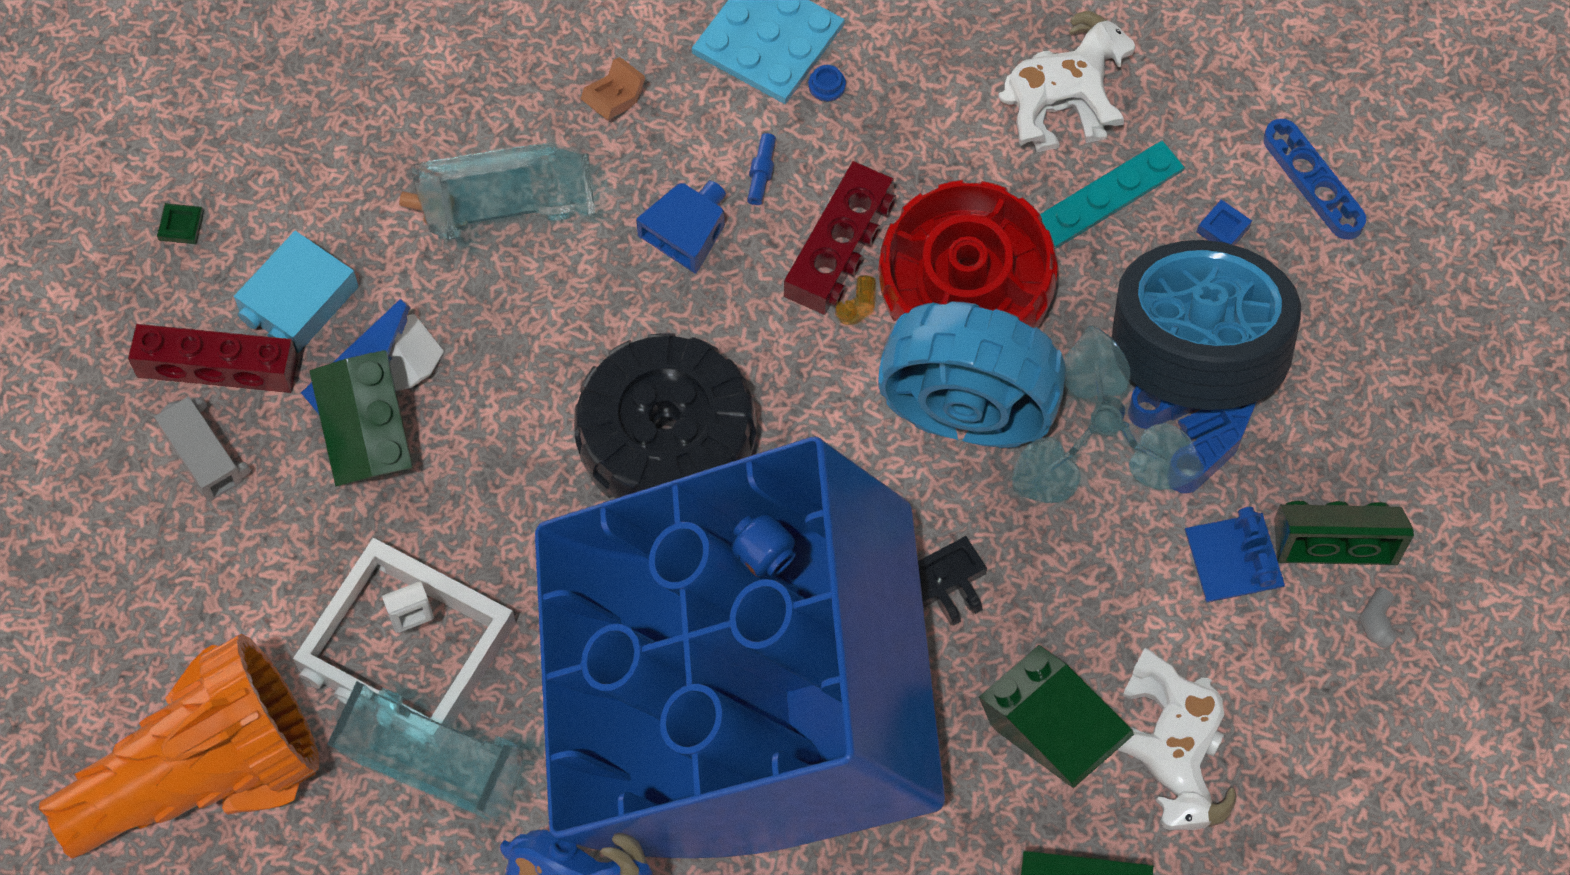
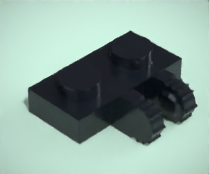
(950, 570)

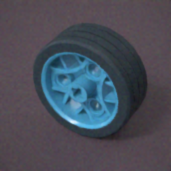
(1206, 324)

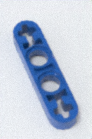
(1319, 176)

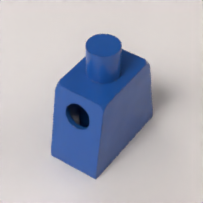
(684, 223)

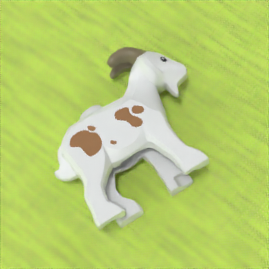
(1068, 80)
(1179, 742)

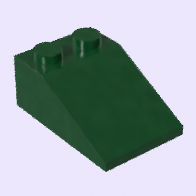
(1054, 716)

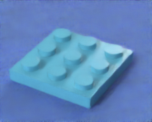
(769, 42)

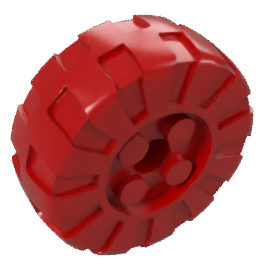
(974, 226)

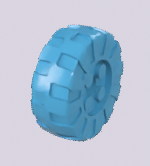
(972, 373)

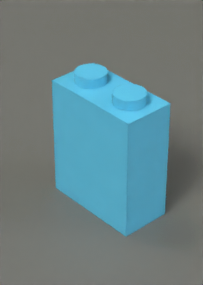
(295, 291)

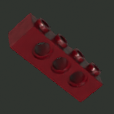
(858, 189)
(213, 358)

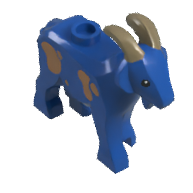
(545, 855)

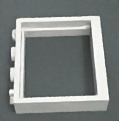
(378, 555)

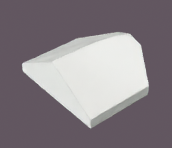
(413, 354)

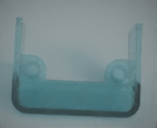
(503, 185)
(427, 754)

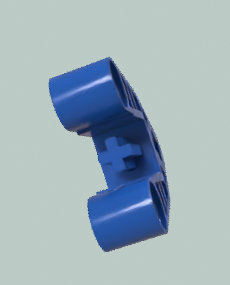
(1212, 448)

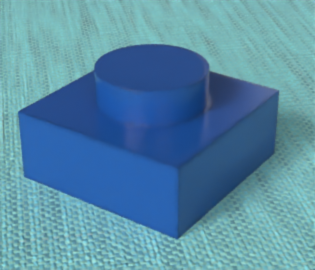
(1224, 224)

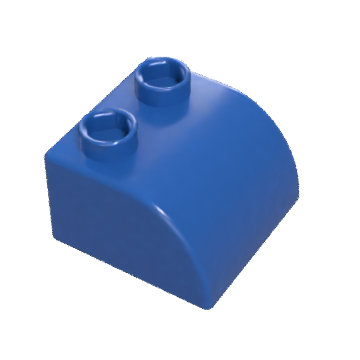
(726, 701)

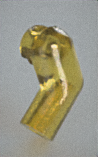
(861, 306)

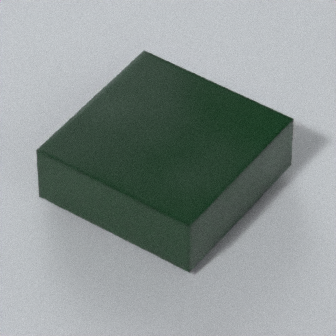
(180, 223)

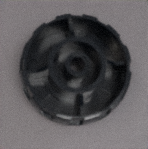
(655, 386)

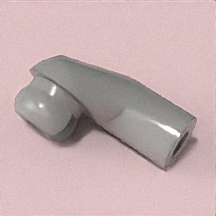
(1375, 620)

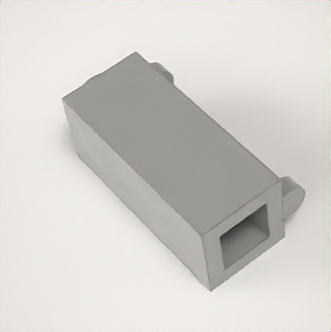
(199, 448)

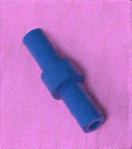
(761, 169)

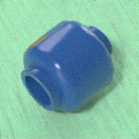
(763, 545)

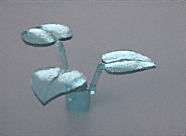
(1100, 368)

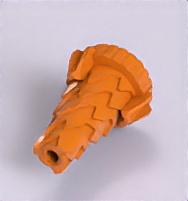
(223, 736)

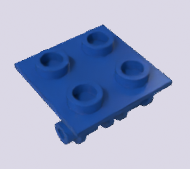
(1234, 556)

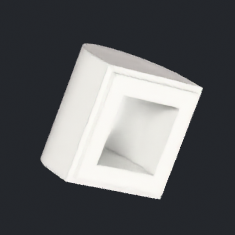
(408, 607)

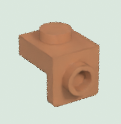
(615, 91)

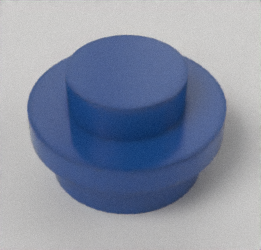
(827, 83)

